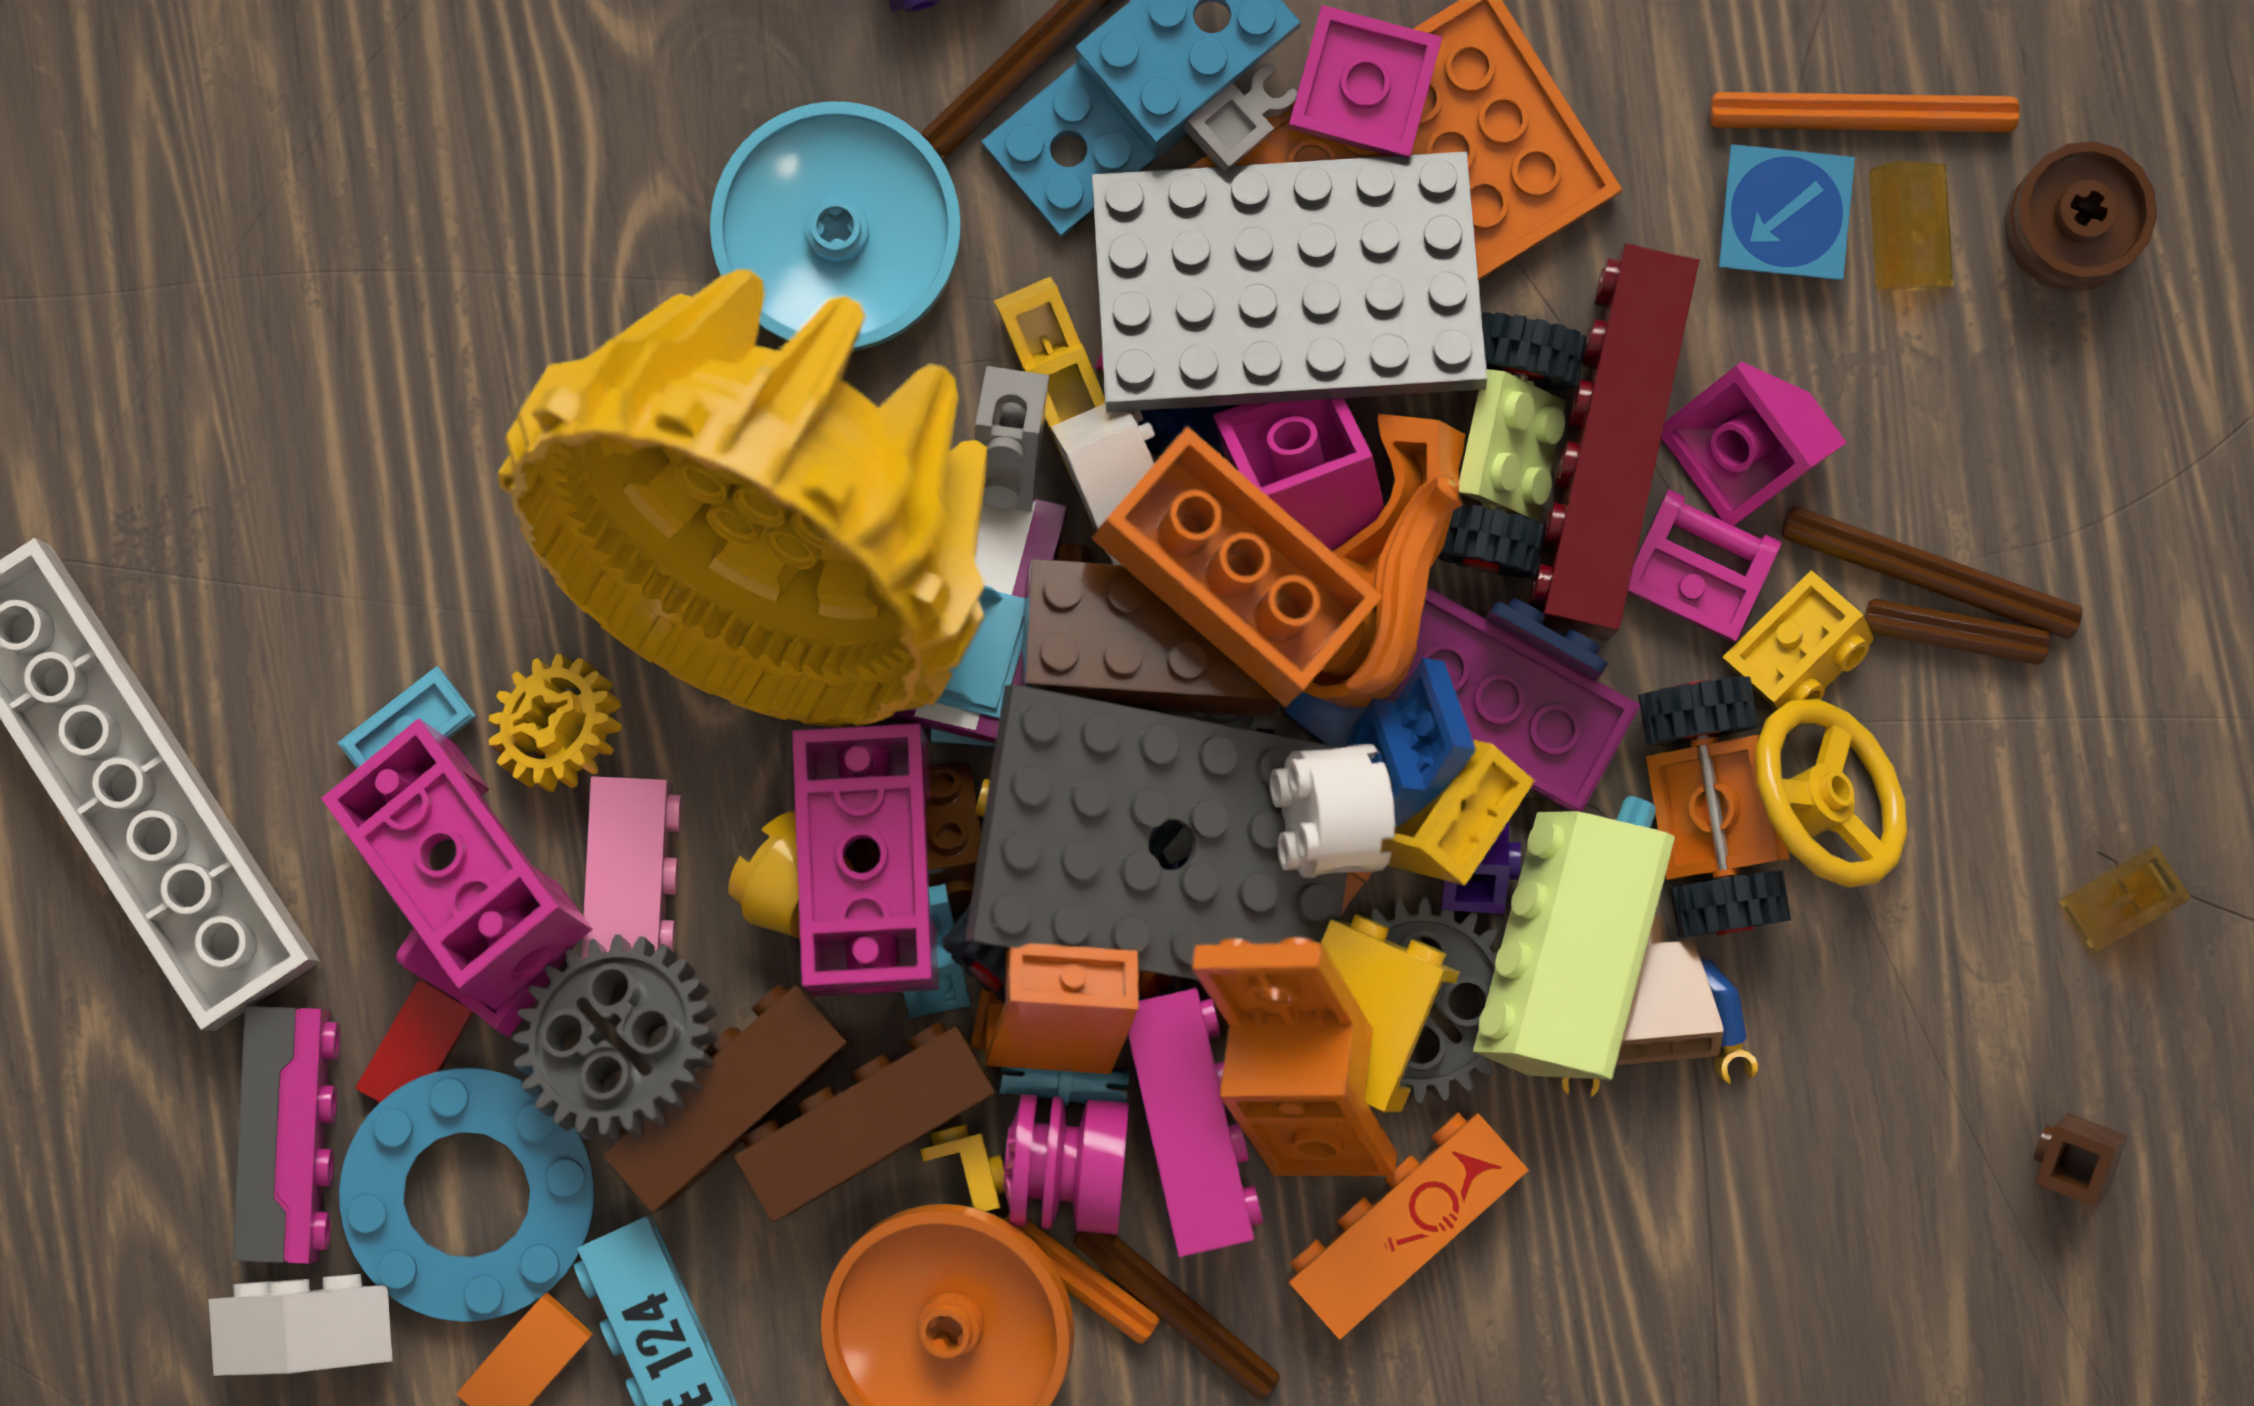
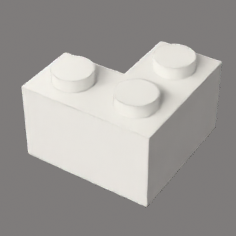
(298, 1330)

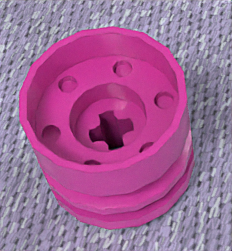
(1067, 1163)

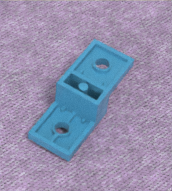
(1130, 97)

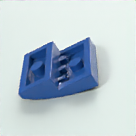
(1417, 738)

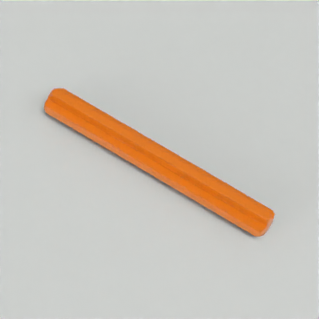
(1864, 111)

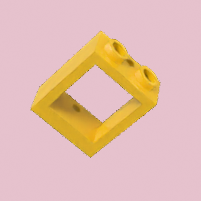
(1463, 820)

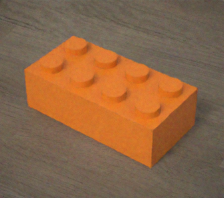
(1236, 567)

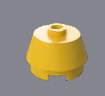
(769, 882)

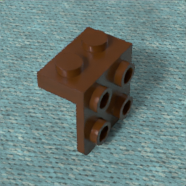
(951, 834)

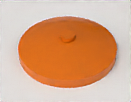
(947, 1314)

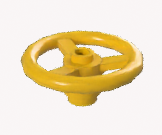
(1824, 795)

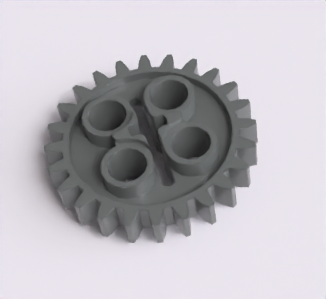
(1476, 965)
(574, 1079)

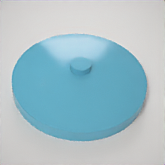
(837, 208)

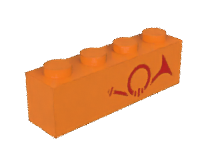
(1407, 1224)

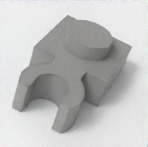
(1236, 122)

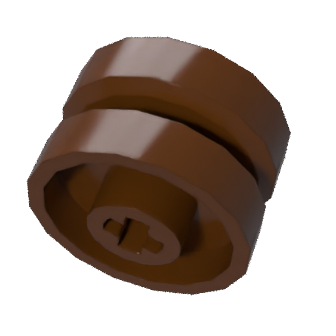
(2106, 190)

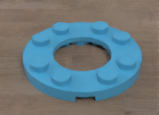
(398, 1255)

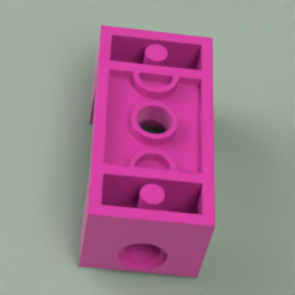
(490, 911)
(876, 925)

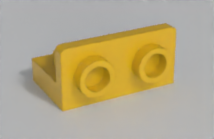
(1801, 644)

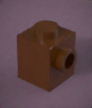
(2078, 1158)

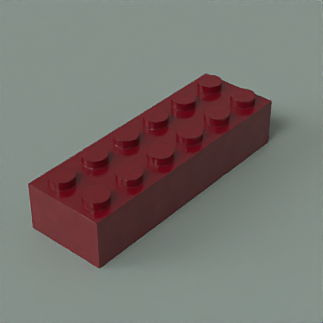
(1616, 441)

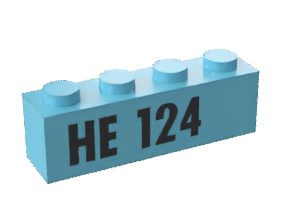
(652, 1319)

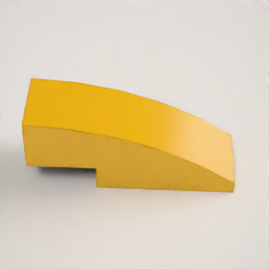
(1050, 346)

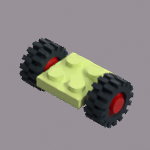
(1513, 444)

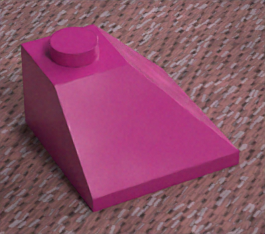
(1749, 439)

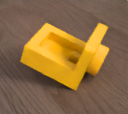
(982, 1173)

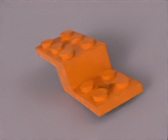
(1295, 1058)

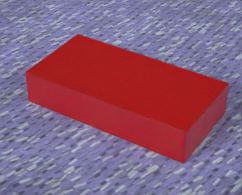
(416, 1041)

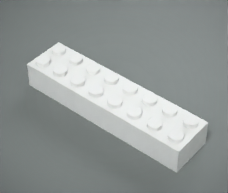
(137, 798)

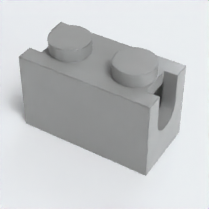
(1017, 441)

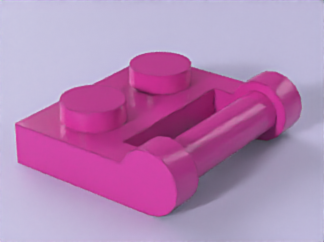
(1692, 584)

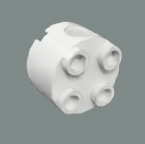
(1333, 811)

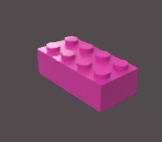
(1189, 1123)

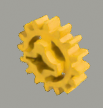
(554, 723)

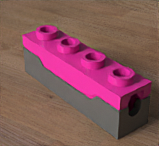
(283, 1135)

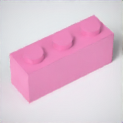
(630, 861)

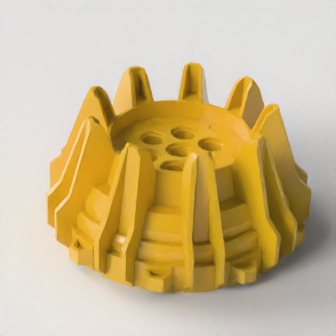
(757, 509)

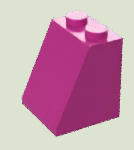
(1307, 462)

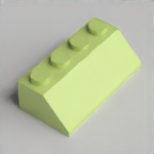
(1573, 946)

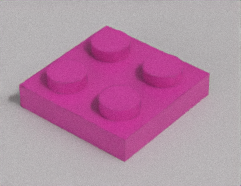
(1365, 82)

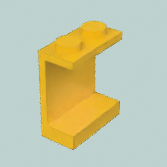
(1395, 994)

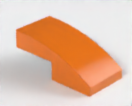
(527, 1357)

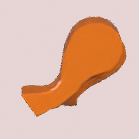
(1396, 561)

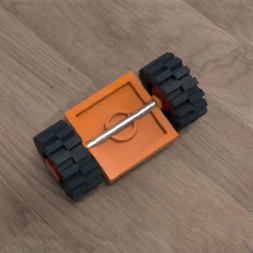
(1713, 807)

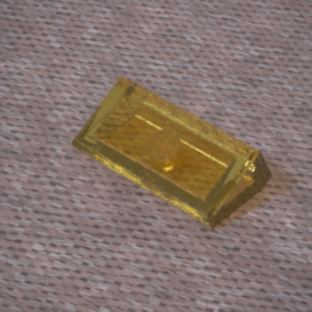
(1911, 226)

